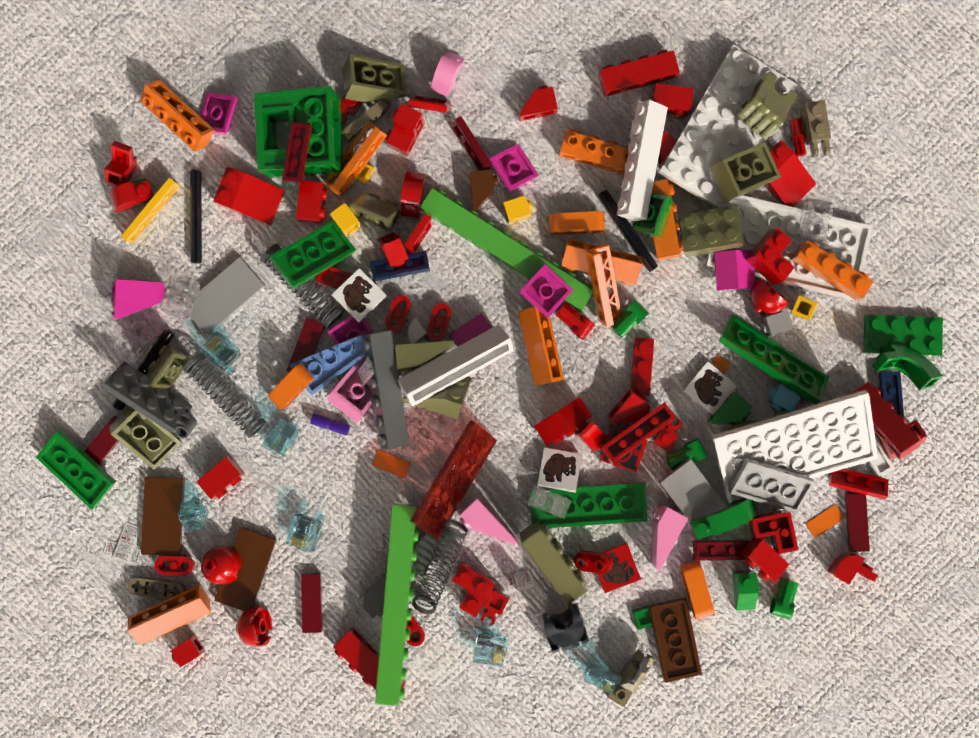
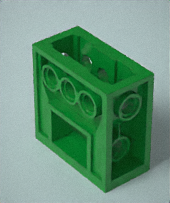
(311, 106)

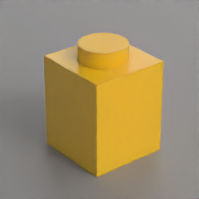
(517, 209)
(345, 219)
(805, 307)

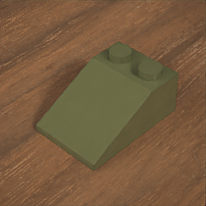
(373, 79)
(744, 172)
(375, 211)
(416, 355)
(167, 367)
(447, 401)
(144, 437)

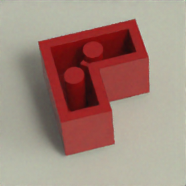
(406, 129)
(767, 256)
(563, 422)
(778, 526)
(477, 586)

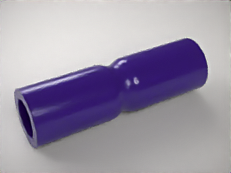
(327, 423)

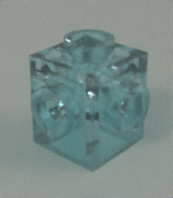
(193, 515)

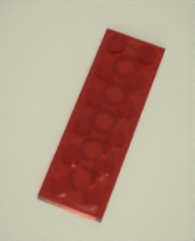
(453, 479)

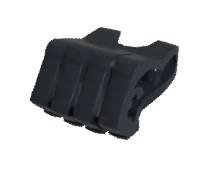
(565, 629)

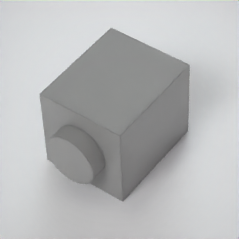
(776, 323)

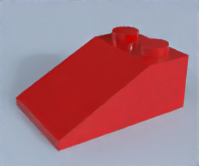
(794, 179)
(248, 196)

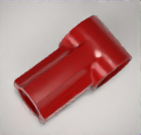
(579, 324)

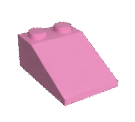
(350, 394)
(483, 520)
(665, 531)

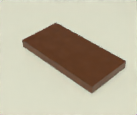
(160, 516)
(255, 556)
(675, 640)

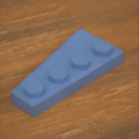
(331, 363)

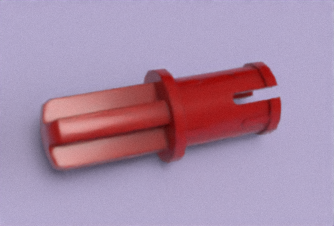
(797, 137)

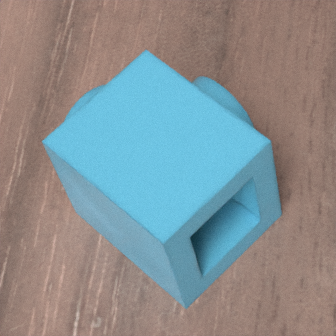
(783, 398)

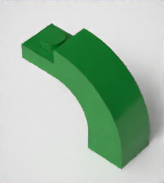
(910, 363)
(726, 519)

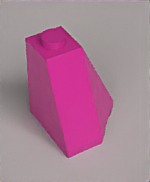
(134, 296)

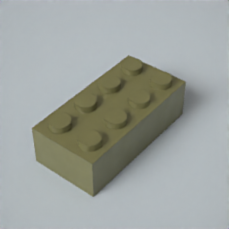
(553, 562)

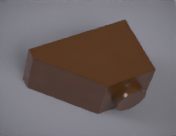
(482, 187)

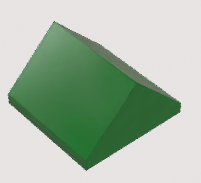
(657, 216)

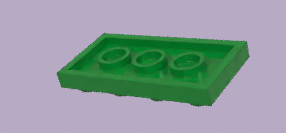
(312, 254)
(914, 332)
(76, 469)

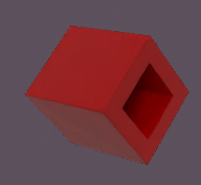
(187, 651)

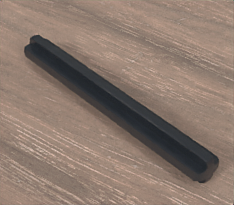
(195, 217)
(628, 231)
(152, 355)

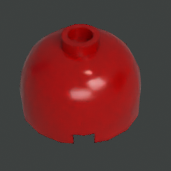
(766, 298)
(221, 565)
(254, 626)

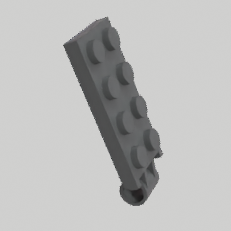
(153, 402)

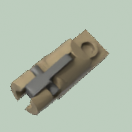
(632, 676)

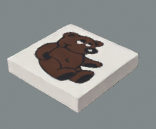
(359, 295)
(710, 388)
(559, 469)

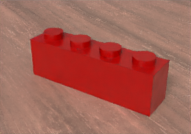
(638, 73)
(889, 425)
(638, 433)
(360, 656)

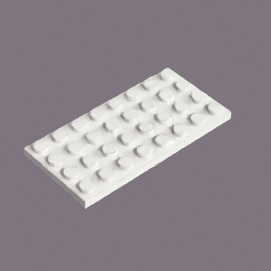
(715, 128)
(845, 239)
(802, 441)

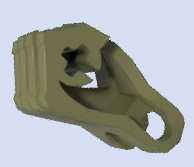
(766, 108)

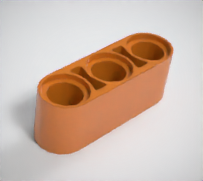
(576, 223)
(291, 386)
(697, 589)

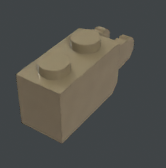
(816, 127)

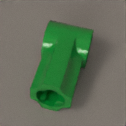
(633, 315)
(692, 450)
(783, 604)

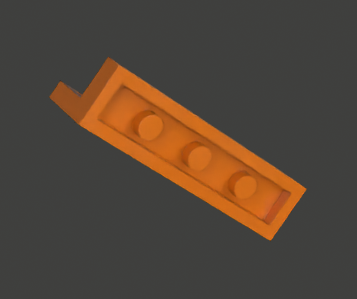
(357, 160)
(600, 284)

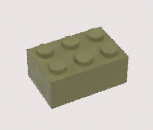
(711, 231)

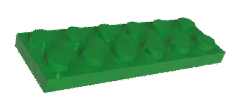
(774, 359)
(598, 506)

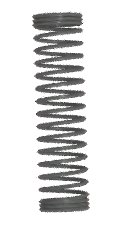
(332, 318)
(196, 361)
(452, 534)

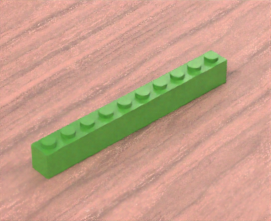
(499, 244)
(396, 606)

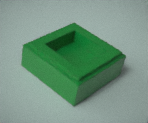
(642, 617)

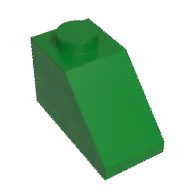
(732, 410)
(745, 589)

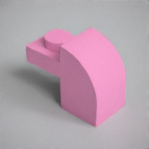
(446, 73)

